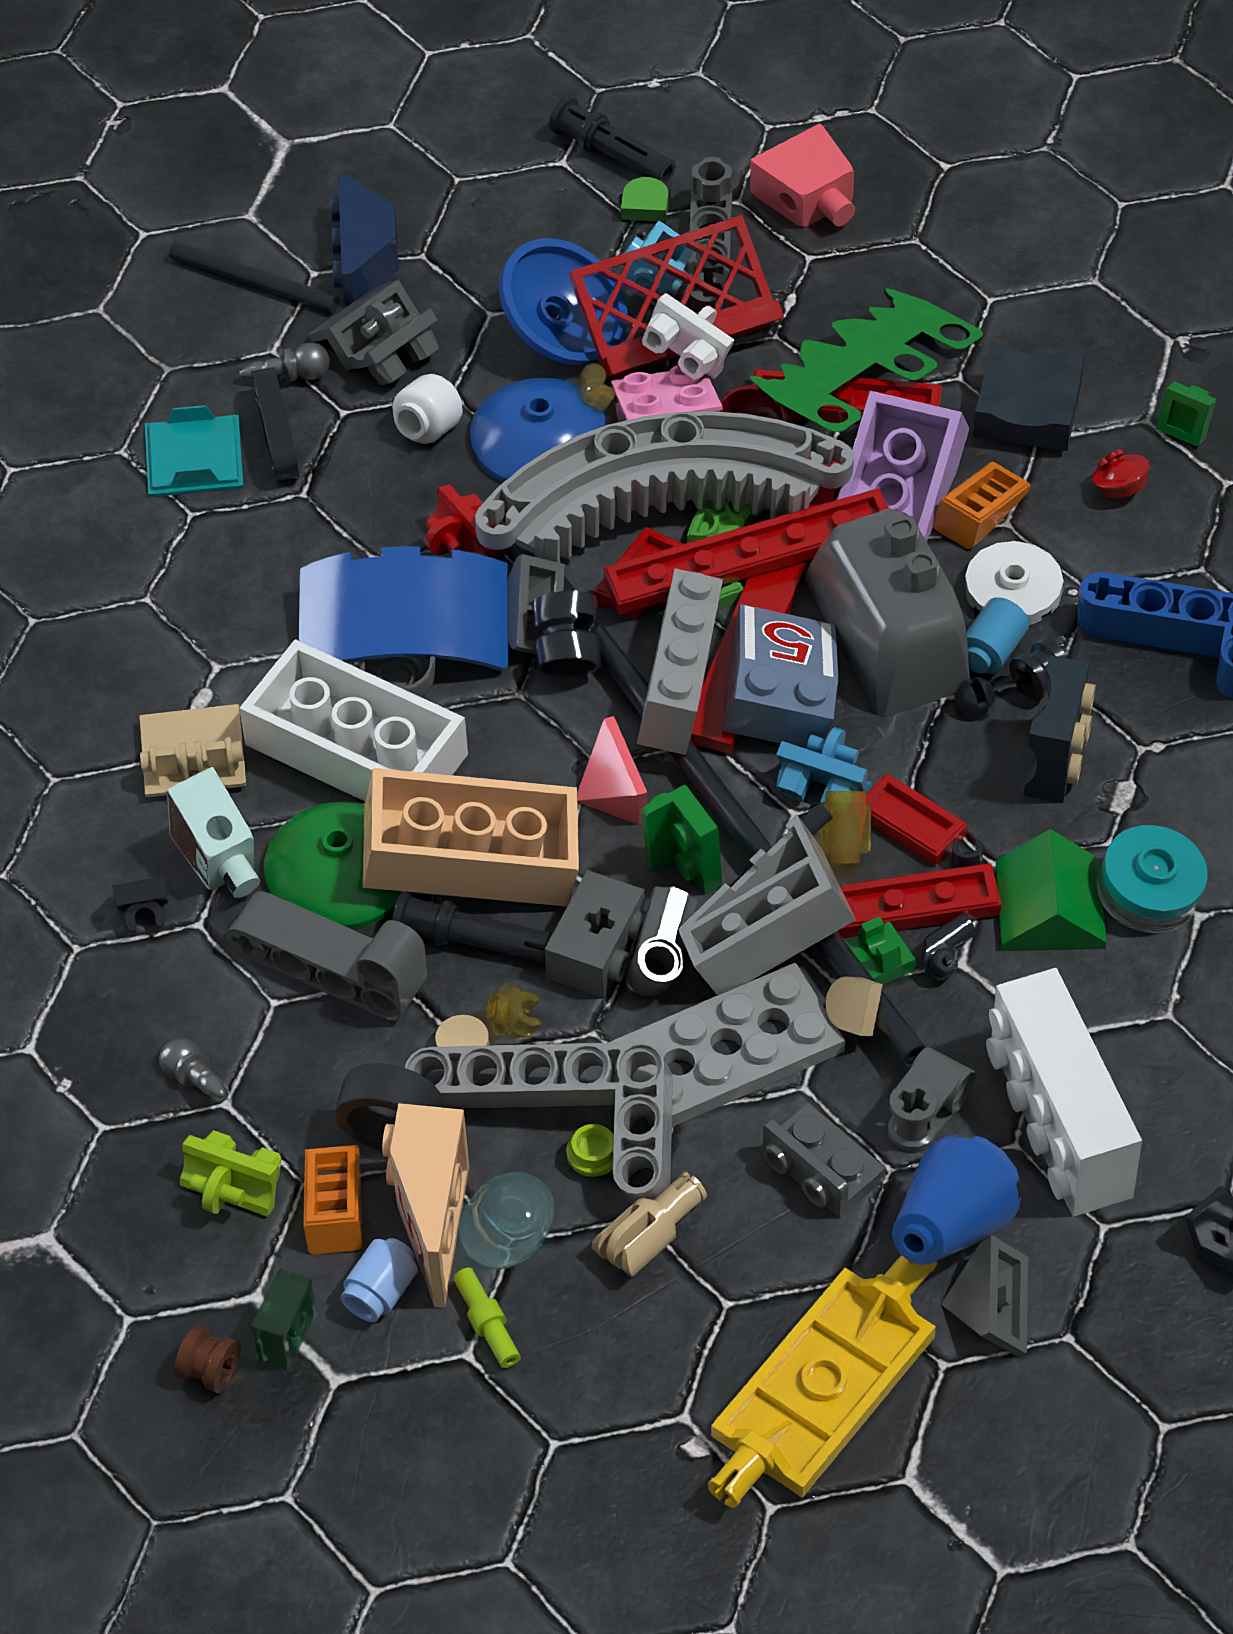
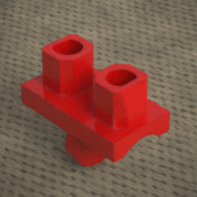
(455, 525)

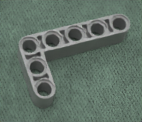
(564, 1088)

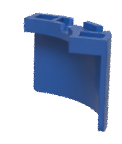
(406, 607)

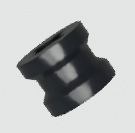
(1030, 669)

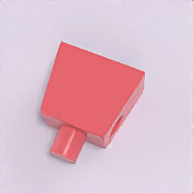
(805, 179)

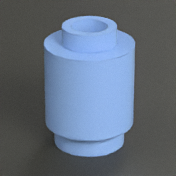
(379, 1279)

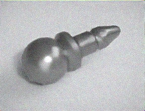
(308, 361)
(186, 1063)

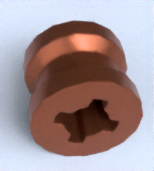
(207, 1359)

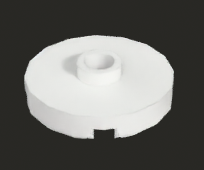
(1017, 574)

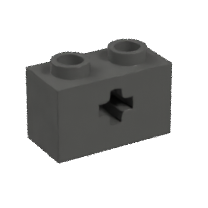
(595, 934)

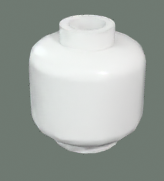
(427, 408)

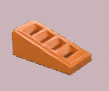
(976, 508)
(333, 1229)

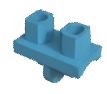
(802, 766)

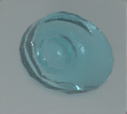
(507, 1220)

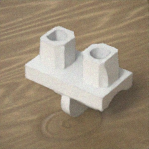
(688, 335)

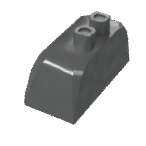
(891, 611)

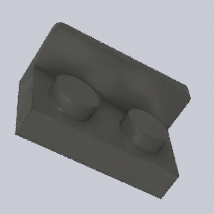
(822, 1160)

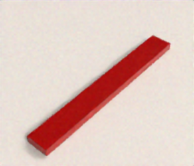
(769, 591)

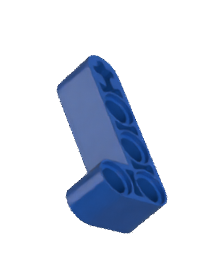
(1160, 617)

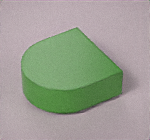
(645, 200)

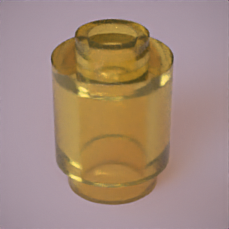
(849, 829)

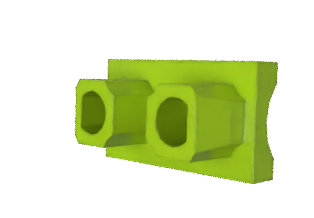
(230, 1176)

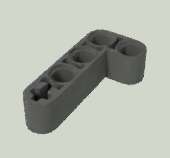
(364, 971)

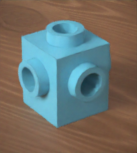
(644, 273)

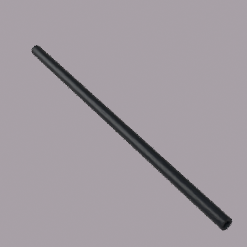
(751, 839)

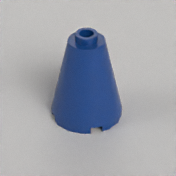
(956, 1199)

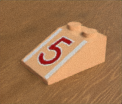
(430, 1180)

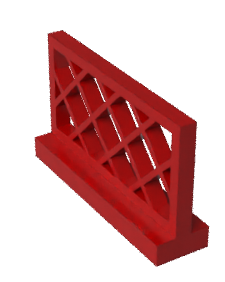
(734, 321)

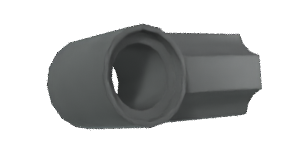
(660, 940)

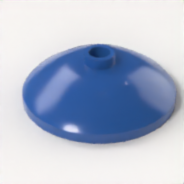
(544, 306)
(528, 421)

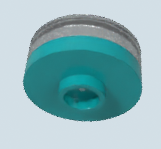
(1152, 879)

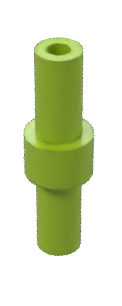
(486, 1317)

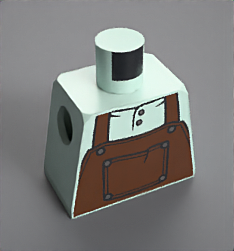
(212, 833)

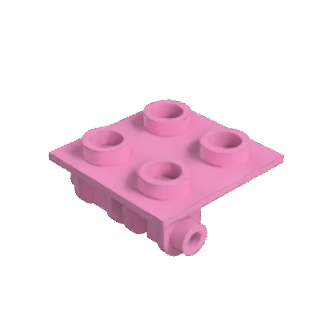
(663, 393)

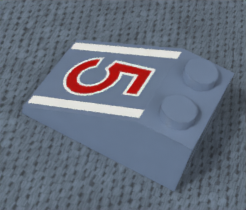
(781, 677)

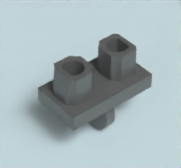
(380, 353)

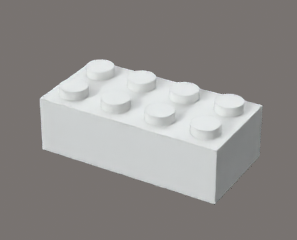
(347, 722)
(1063, 1092)

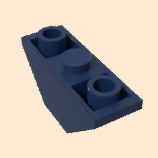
(363, 240)

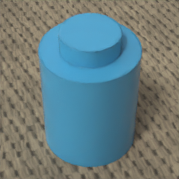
(995, 635)

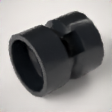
(567, 628)

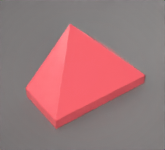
(611, 777)

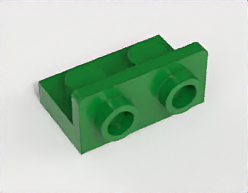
(682, 832)

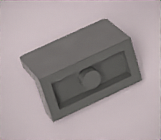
(344, 328)

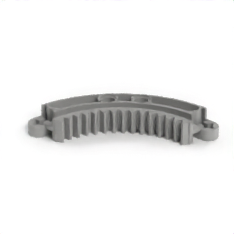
(654, 463)

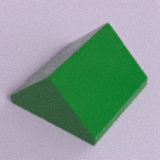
(1049, 896)

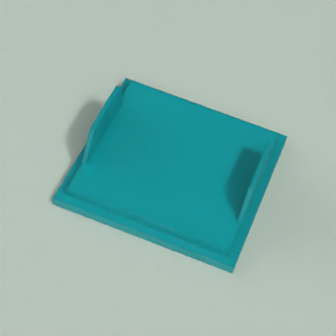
(193, 453)

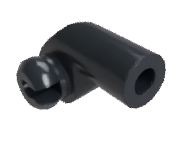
(940, 946)

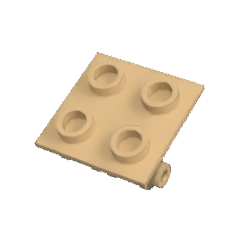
(189, 742)

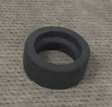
(372, 1097)

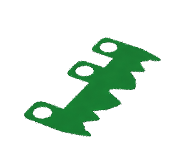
(866, 343)

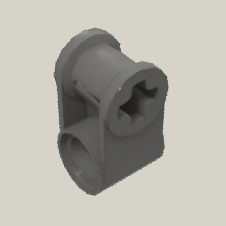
(927, 1099)

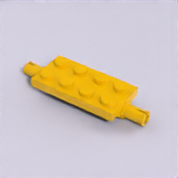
(822, 1381)

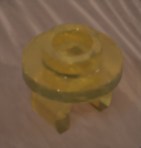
(507, 1008)

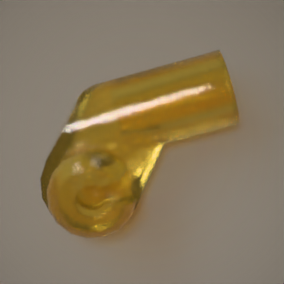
(593, 389)

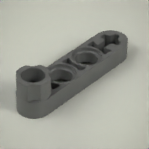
(712, 183)

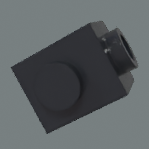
(1212, 1229)

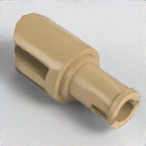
(648, 1225)

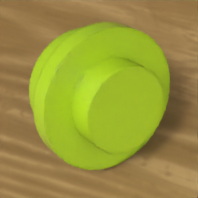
(591, 1150)

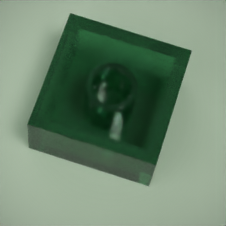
(284, 1319)

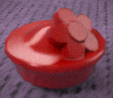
(1121, 474)

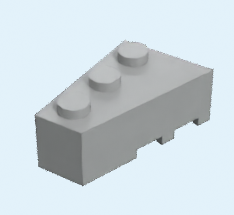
(768, 914)

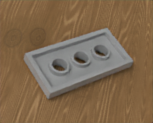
(737, 1017)

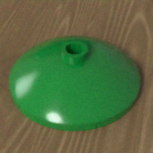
(325, 878)

